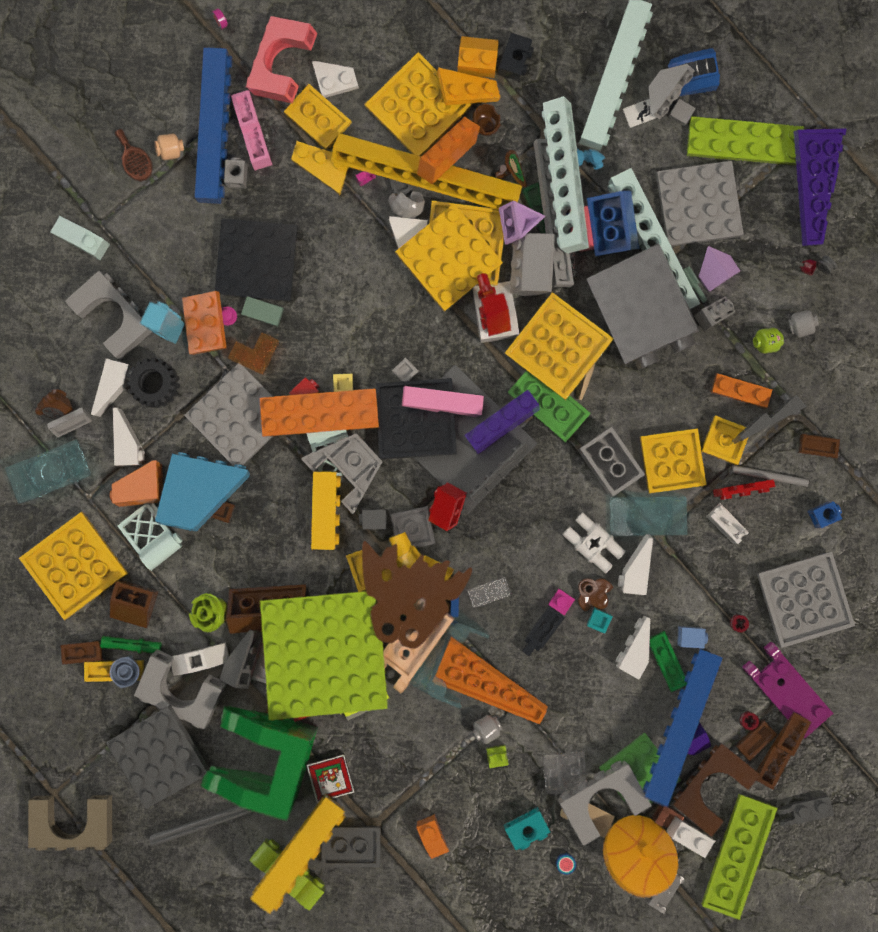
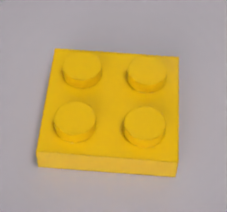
(719, 440)

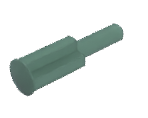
(693, 280)

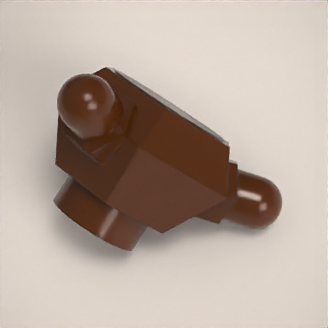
(54, 405)

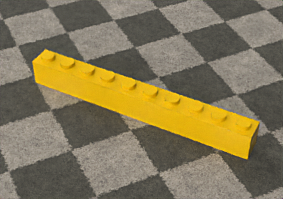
(404, 168)

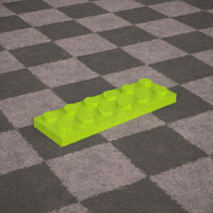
(742, 140)
(739, 856)

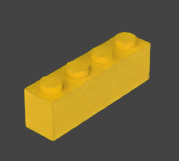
(324, 510)

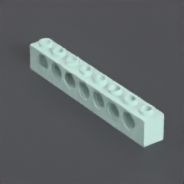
(628, 181)
(577, 239)

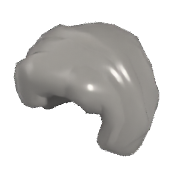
(406, 207)

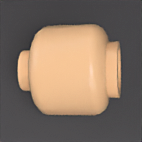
(168, 146)

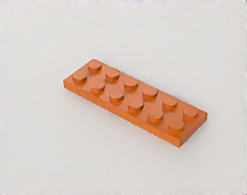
(319, 412)

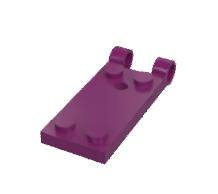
(794, 694)

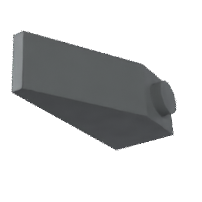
(242, 661)

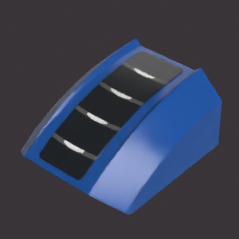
(706, 73)

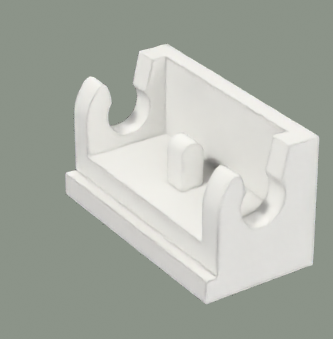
(727, 524)

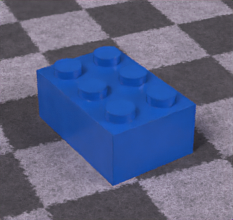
(613, 223)

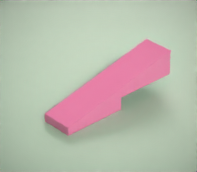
(251, 130)
(443, 401)

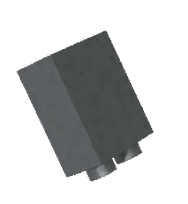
(644, 307)

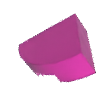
(364, 177)

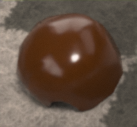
(487, 119)

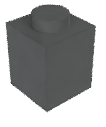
(373, 519)

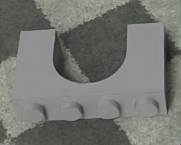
(99, 290)
(154, 690)
(576, 802)

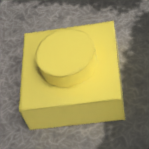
(343, 382)

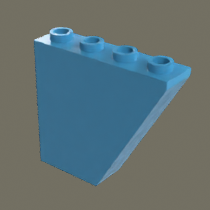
(196, 490)

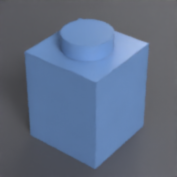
(692, 637)

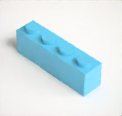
(163, 321)

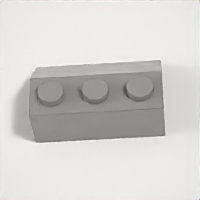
(532, 264)

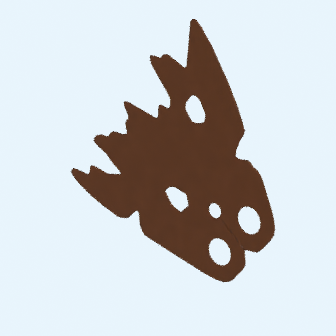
(404, 590)

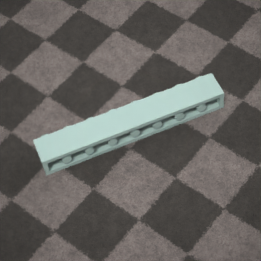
(615, 74)

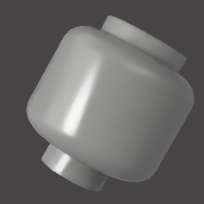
(803, 323)
(486, 729)

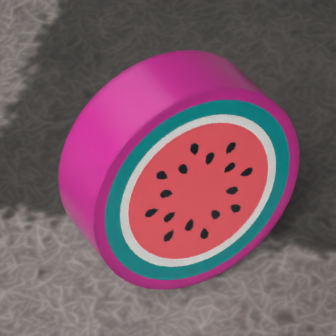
(219, 18)

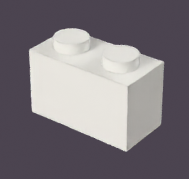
(690, 836)

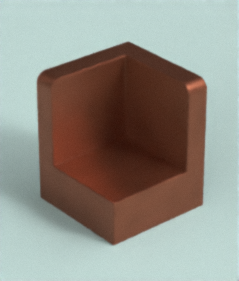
(664, 815)

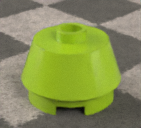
(208, 612)

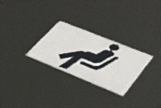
(638, 113)

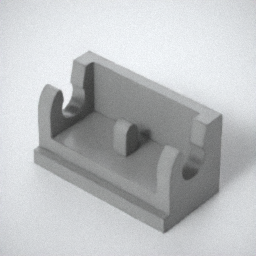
(661, 900)

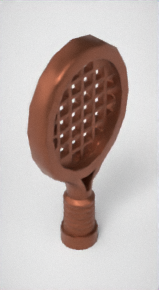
(122, 138)

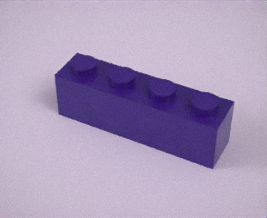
(502, 421)

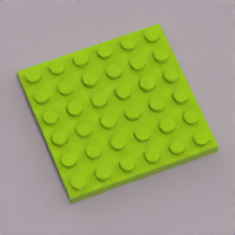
(322, 656)

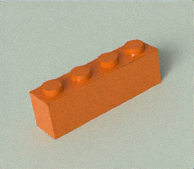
(448, 150)

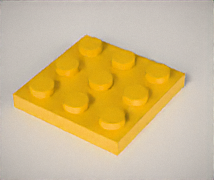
(673, 461)

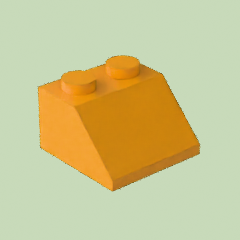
(478, 56)

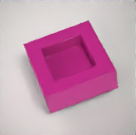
(561, 602)

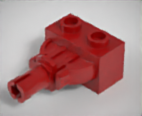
(494, 308)

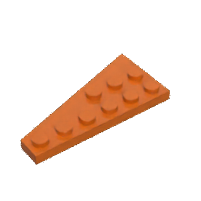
(476, 678)

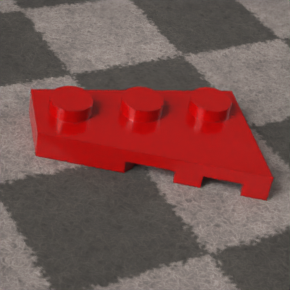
(744, 489)

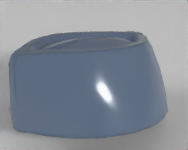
(124, 671)

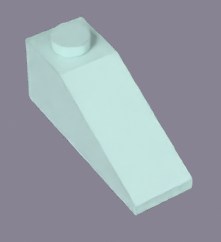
(80, 237)

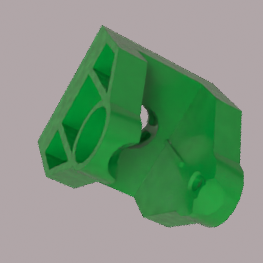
(255, 790)

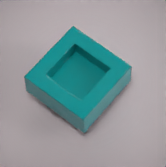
(599, 620)

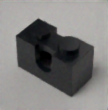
(520, 47)

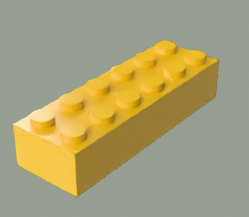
(297, 853)

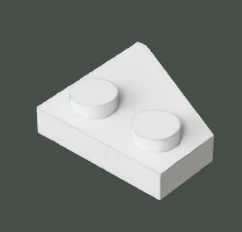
(334, 78)

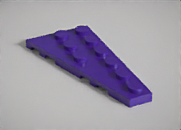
(817, 173)

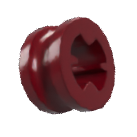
(745, 624)
(752, 726)

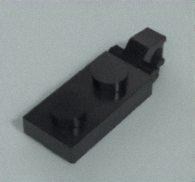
(542, 630)

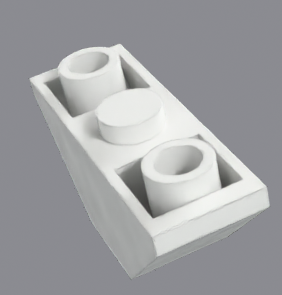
(200, 659)

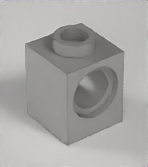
(240, 180)

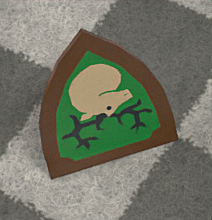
(512, 167)

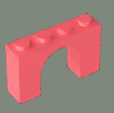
(278, 35)

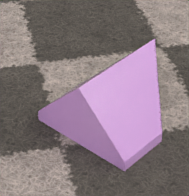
(517, 220)
(716, 268)

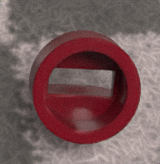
(809, 267)

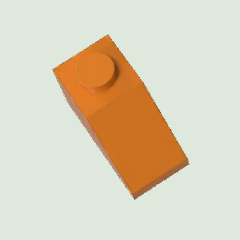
(432, 836)

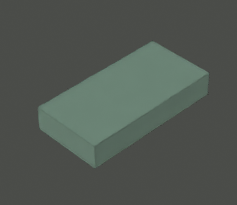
(262, 311)

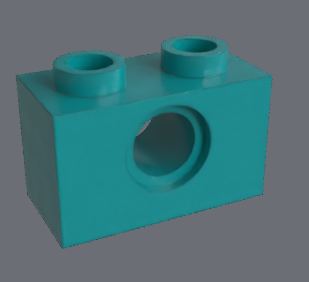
(533, 819)

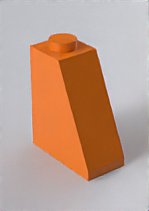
(139, 487)

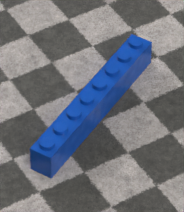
(212, 125)
(683, 728)

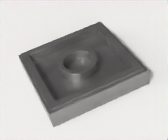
(415, 525)

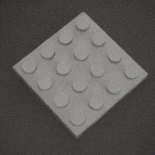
(699, 203)
(232, 416)
(805, 599)

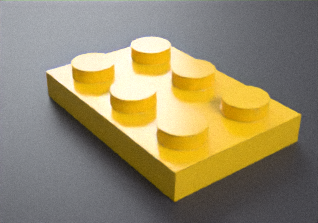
(317, 117)

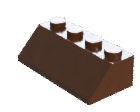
(245, 607)

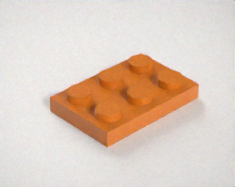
(204, 322)

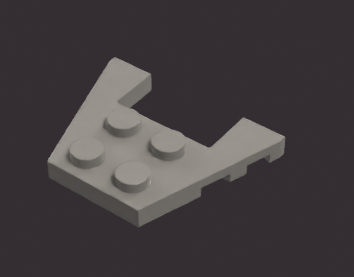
(353, 460)

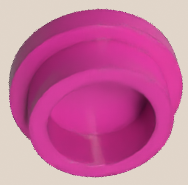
(229, 316)

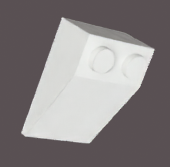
(503, 287)

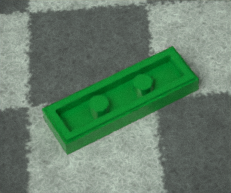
(667, 661)

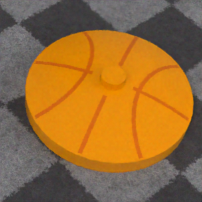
(640, 856)

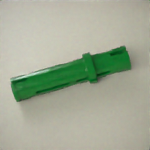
(130, 644)

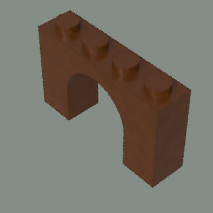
(690, 800)

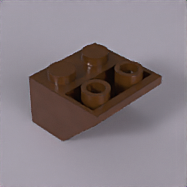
(132, 603)

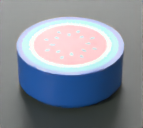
(565, 863)

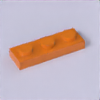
(741, 391)

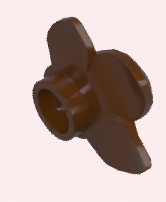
(596, 595)

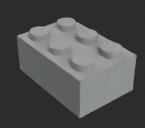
(611, 462)

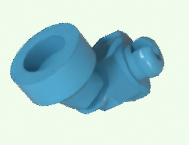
(592, 156)

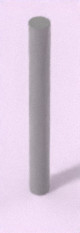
(770, 475)

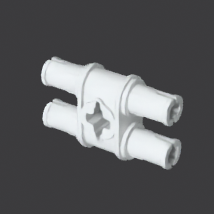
(604, 541)

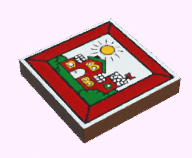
(330, 777)

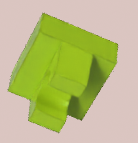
(497, 756)

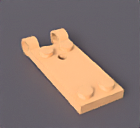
(409, 665)

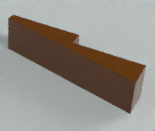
(782, 749)

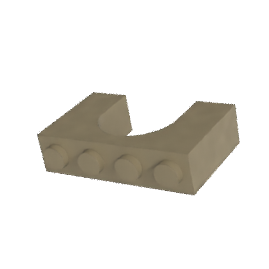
(45, 833)

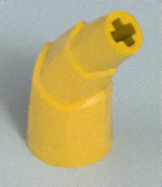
(409, 554)

